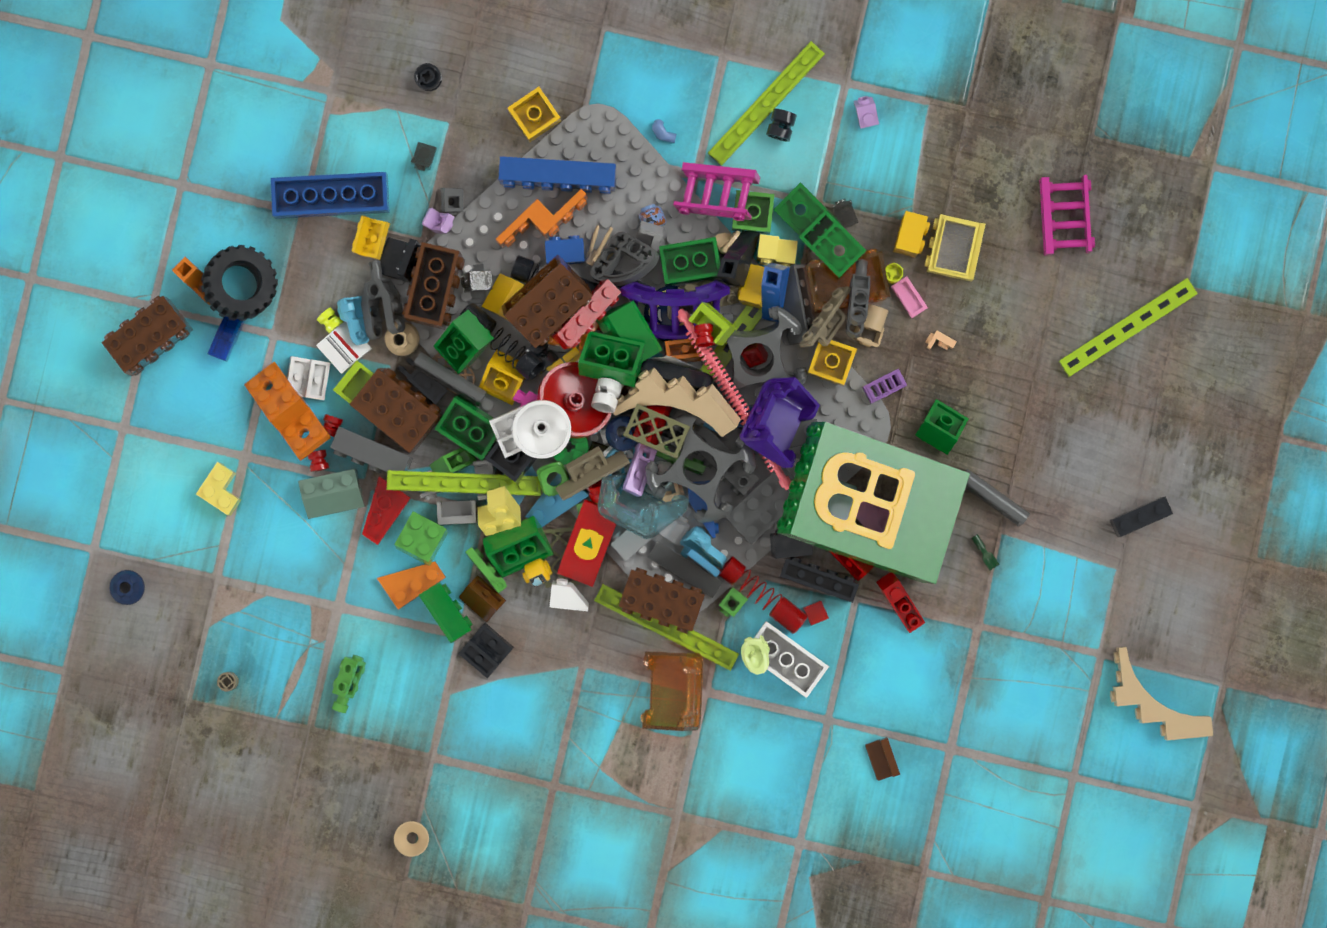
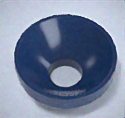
(615, 441)
(136, 591)

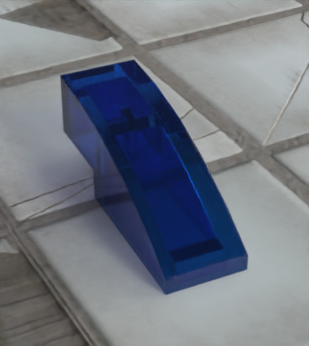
(225, 338)

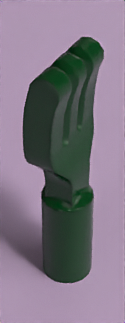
(988, 558)

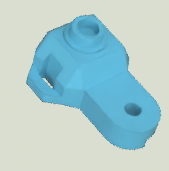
(351, 312)
(701, 543)

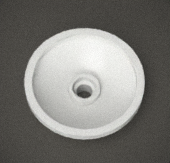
(543, 442)

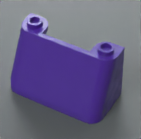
(776, 419)

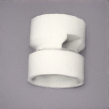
(606, 395)

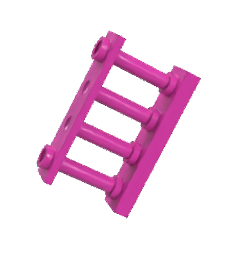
(711, 174)
(1050, 225)

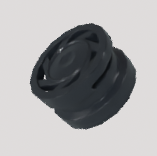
(428, 77)

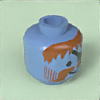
(652, 214)

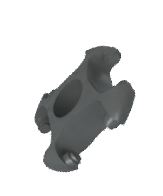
(769, 336)
(706, 491)

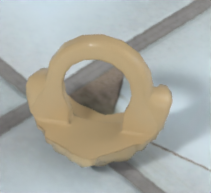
(725, 241)

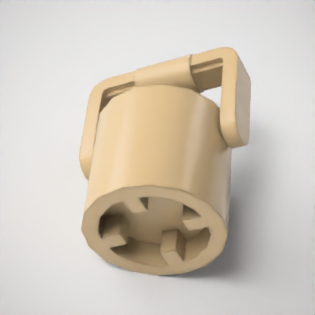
(874, 322)

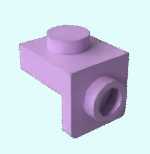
(866, 112)
(437, 221)

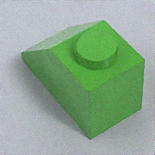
(453, 461)

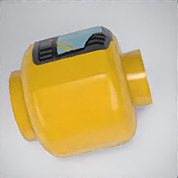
(537, 572)

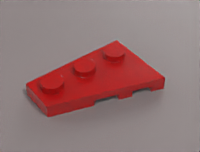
(383, 511)

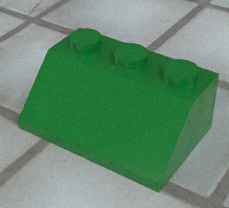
(628, 323)
(611, 358)
(517, 547)
(446, 612)

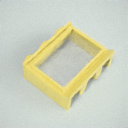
(955, 247)

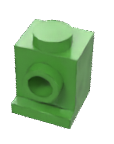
(734, 595)

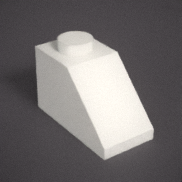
(567, 596)

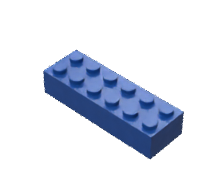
(557, 174)
(330, 195)

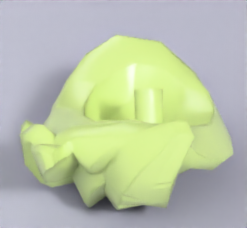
(755, 654)

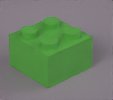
(760, 208)
(421, 538)

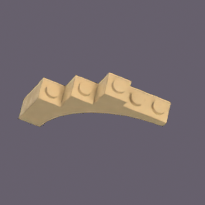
(678, 393)
(1149, 710)

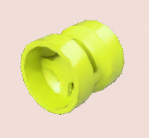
(896, 273)
(330, 320)

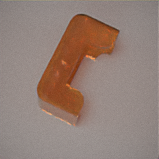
(824, 281)

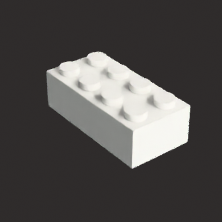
(791, 661)

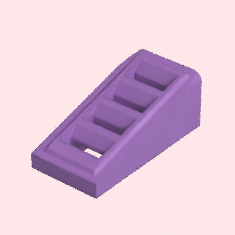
(898, 378)

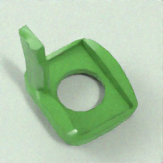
(543, 473)

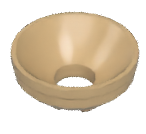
(410, 344)
(402, 843)

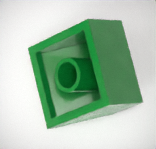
(941, 427)

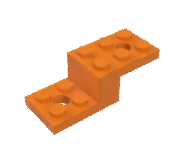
(542, 219)
(287, 411)

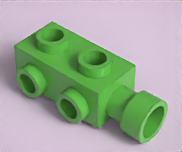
(346, 677)

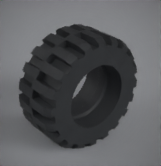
(250, 260)

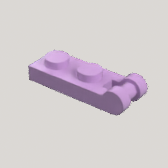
(636, 475)

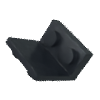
(399, 258)

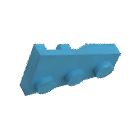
(550, 507)

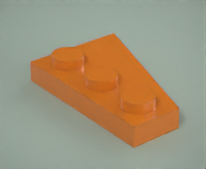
(408, 584)

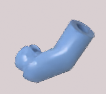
(661, 132)

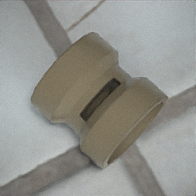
(227, 681)

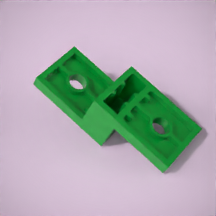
(819, 229)

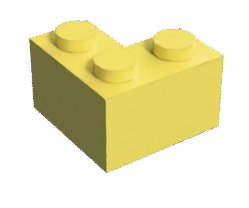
(776, 250)
(214, 489)
(500, 512)

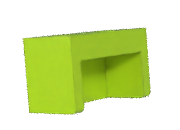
(708, 315)
(353, 381)

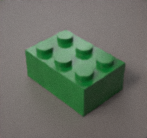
(690, 261)
(463, 341)
(468, 427)

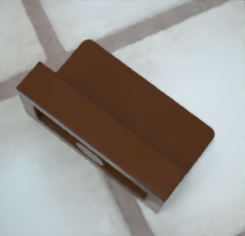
(482, 598)
(882, 759)

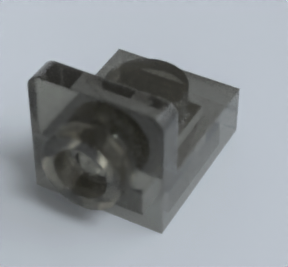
(423, 156)
(845, 213)
(476, 281)

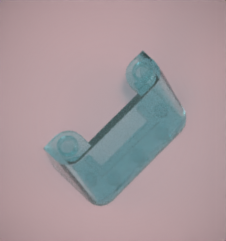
(640, 515)

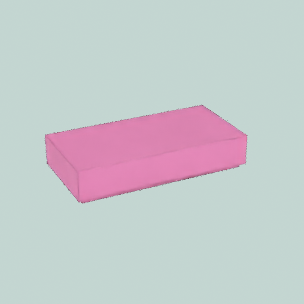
(909, 297)

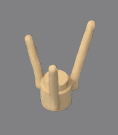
(593, 256)

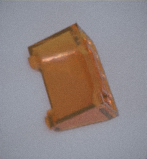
(674, 691)

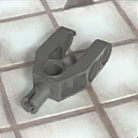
(373, 292)
(858, 299)

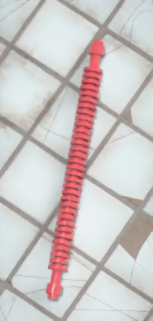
(684, 317)

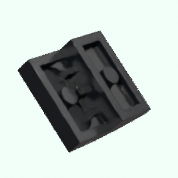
(486, 650)

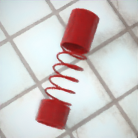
(783, 612)

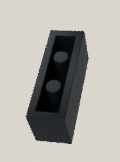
(1141, 516)

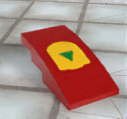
(587, 545)

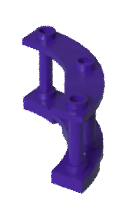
(675, 298)

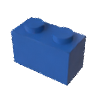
(569, 249)

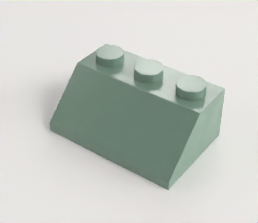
(331, 493)

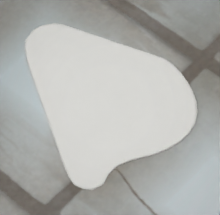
(671, 360)

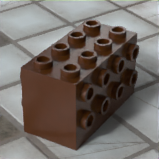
(433, 286)
(547, 301)
(147, 335)
(397, 409)
(661, 600)

